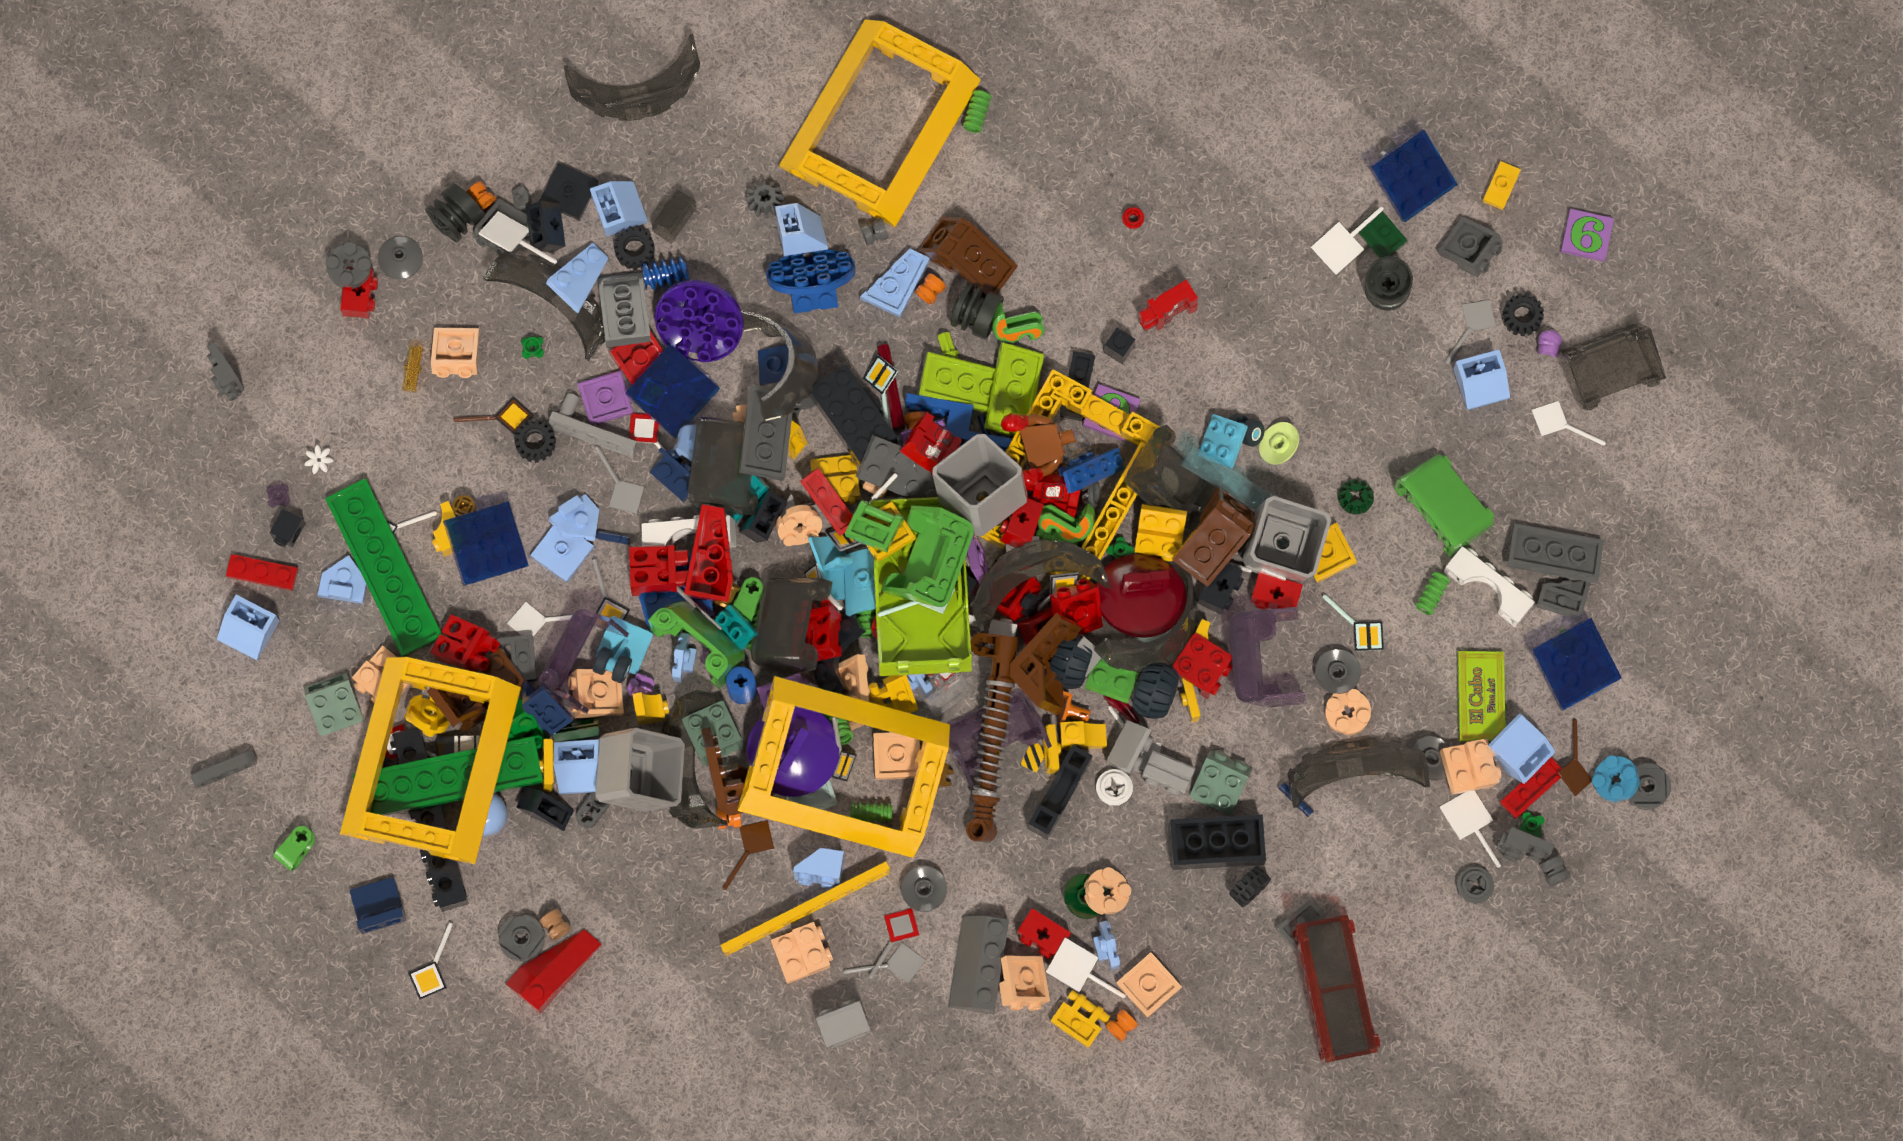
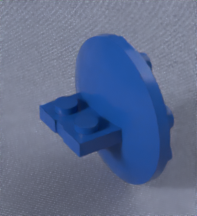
(813, 279)

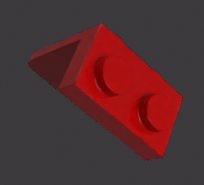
(1203, 665)

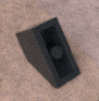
(544, 808)

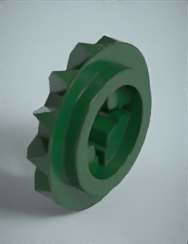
(1356, 507)

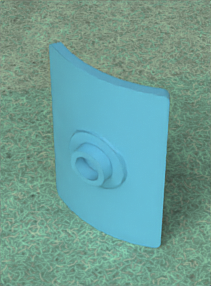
(831, 564)
(859, 583)

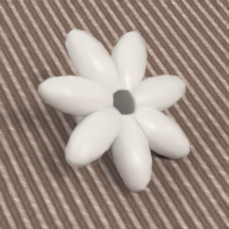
(322, 459)

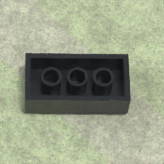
(850, 412)
(1217, 842)

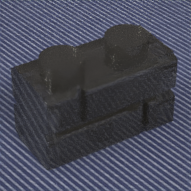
(674, 216)

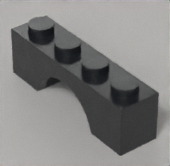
(1060, 792)

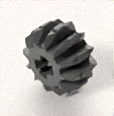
(755, 195)

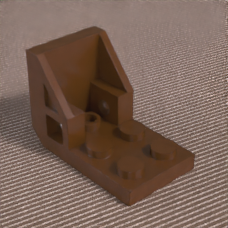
(966, 250)
(1217, 538)
(1030, 663)
(463, 712)
(727, 792)

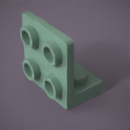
(333, 704)
(720, 723)

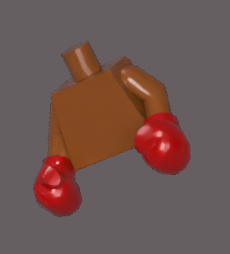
(1042, 443)

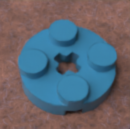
(1619, 791)

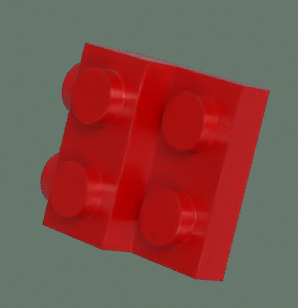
(635, 358)
(1079, 604)
(1010, 605)

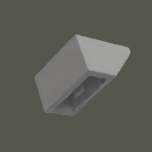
(1129, 747)
(842, 1024)

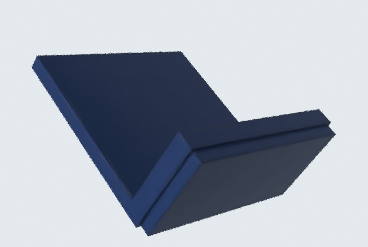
(772, 364)

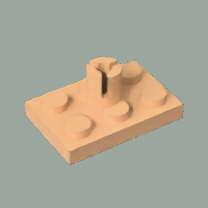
(854, 675)

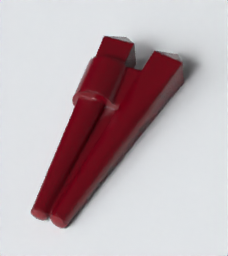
(1123, 708)

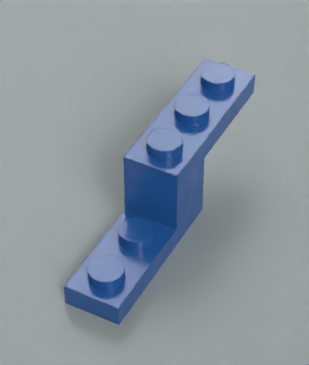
(958, 417)

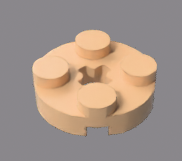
(794, 535)
(1344, 724)
(1119, 891)

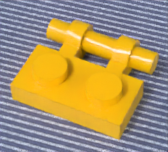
(898, 691)
(1077, 1025)

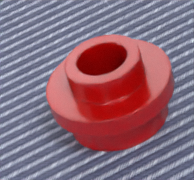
(1133, 211)

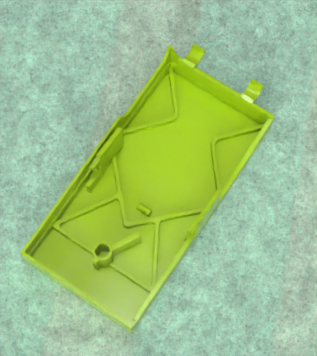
(917, 636)

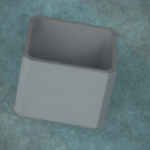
(978, 471)
(1300, 526)
(640, 769)

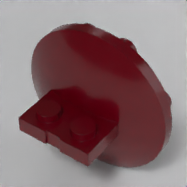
(1143, 596)

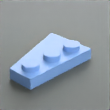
(578, 276)
(898, 284)

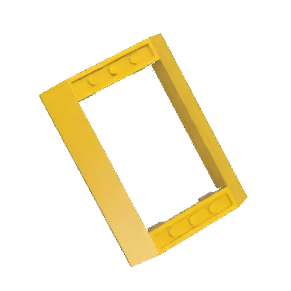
(869, 198)
(1064, 391)
(756, 793)
(453, 845)

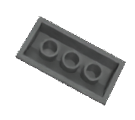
(978, 964)

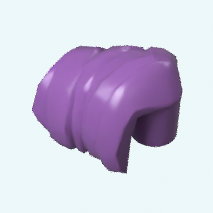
(1549, 343)
(642, 684)

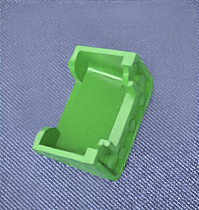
(1445, 503)
(934, 558)
(683, 616)

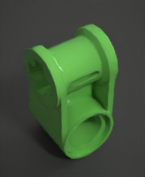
(746, 602)
(294, 849)

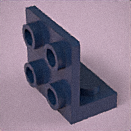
(673, 473)
(545, 707)
(377, 905)

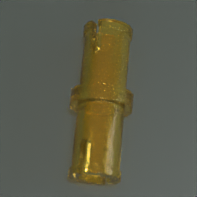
(412, 369)

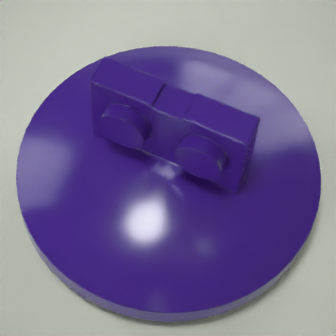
(699, 320)
(807, 755)

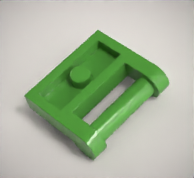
(871, 532)

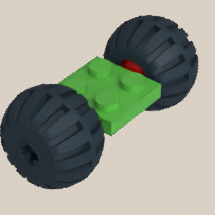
(1153, 690)

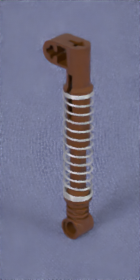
(994, 731)

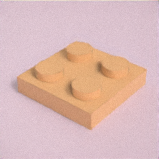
(895, 756)
(1148, 985)

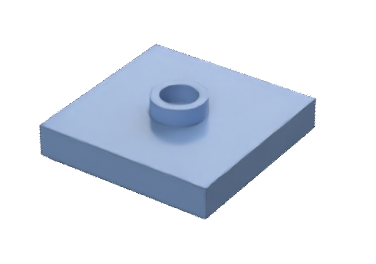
(562, 554)

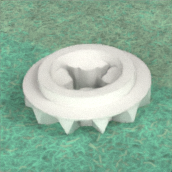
(1120, 778)

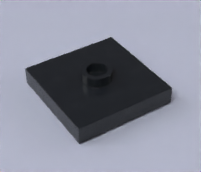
(569, 190)

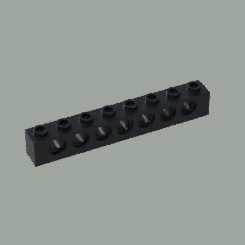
(455, 896)

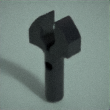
(1031, 601)

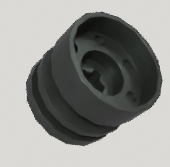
(450, 216)
(1399, 277)
(975, 310)

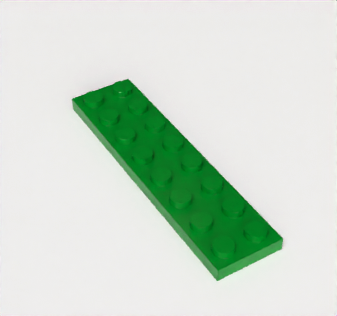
(384, 567)
(447, 778)

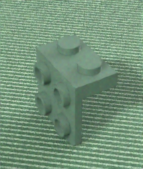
(1221, 782)

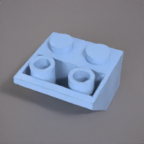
(618, 206)
(799, 229)
(1482, 379)
(247, 627)
(1521, 749)
(576, 766)
(821, 867)

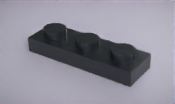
(1081, 372)

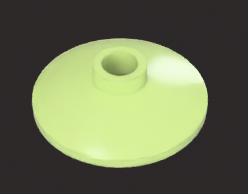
(1279, 443)

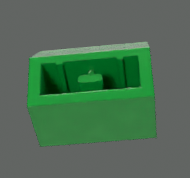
(525, 726)

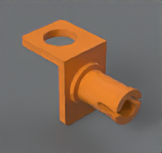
(1072, 711)

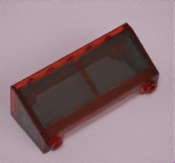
(1335, 989)

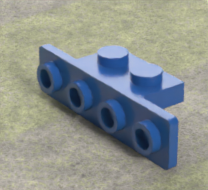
(1090, 469)

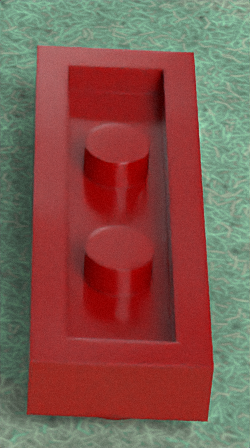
(827, 500)
(262, 572)
(1526, 794)

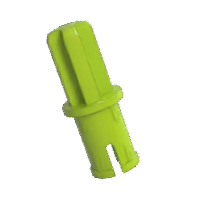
(947, 345)

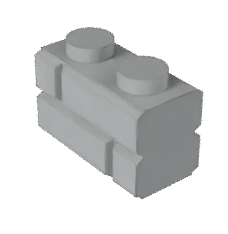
(1168, 773)

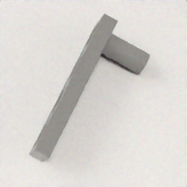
(566, 424)

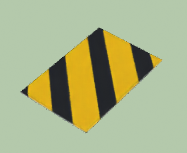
(1033, 757)

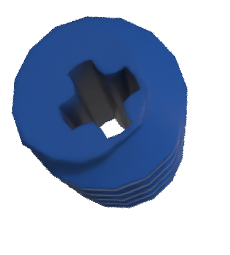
(665, 273)
(739, 676)

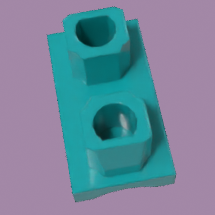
(736, 626)

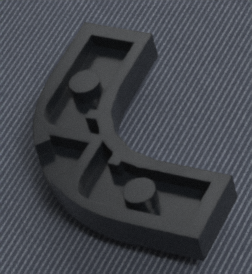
(827, 671)

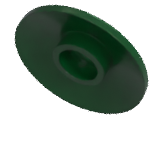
(1072, 893)

